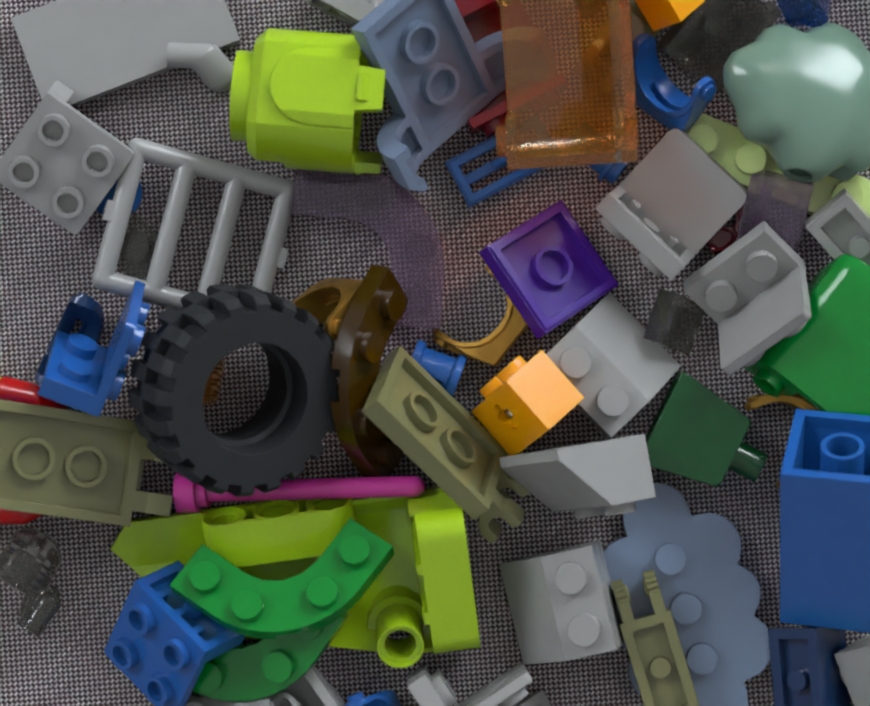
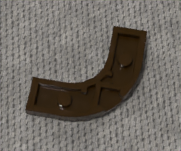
(358, 357)

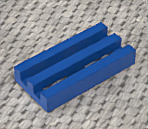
(463, 182)

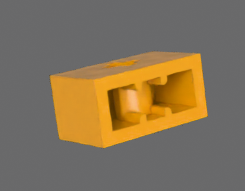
(525, 401)

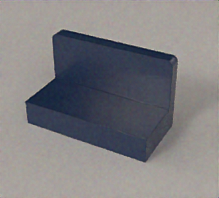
(806, 666)

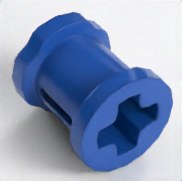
(441, 367)

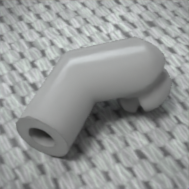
(205, 60)

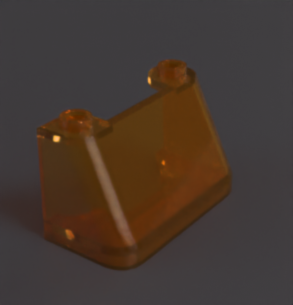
(568, 83)

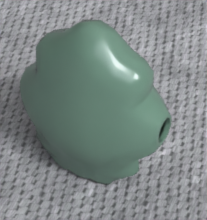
(804, 99)

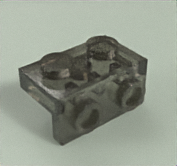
(711, 33)

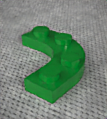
(288, 605)
(265, 665)

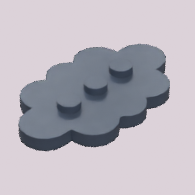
(702, 586)

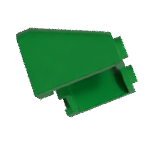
(832, 351)

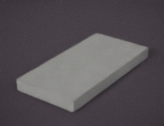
(114, 42)

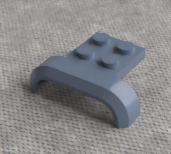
(431, 78)

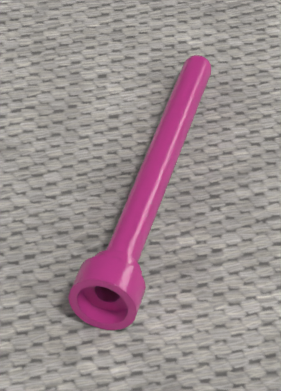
(192, 497)

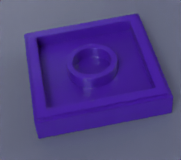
(548, 269)

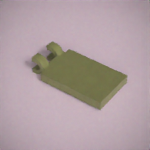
(444, 442)
(74, 465)

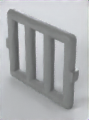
(186, 166)

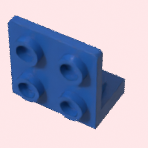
(87, 374)
(165, 639)

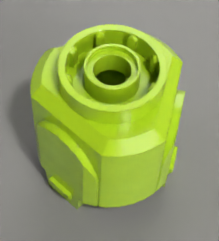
(304, 101)

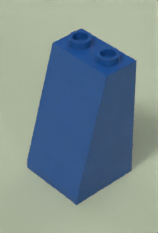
(826, 522)

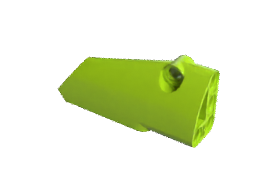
(418, 591)

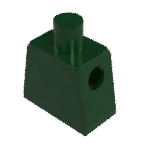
(700, 436)

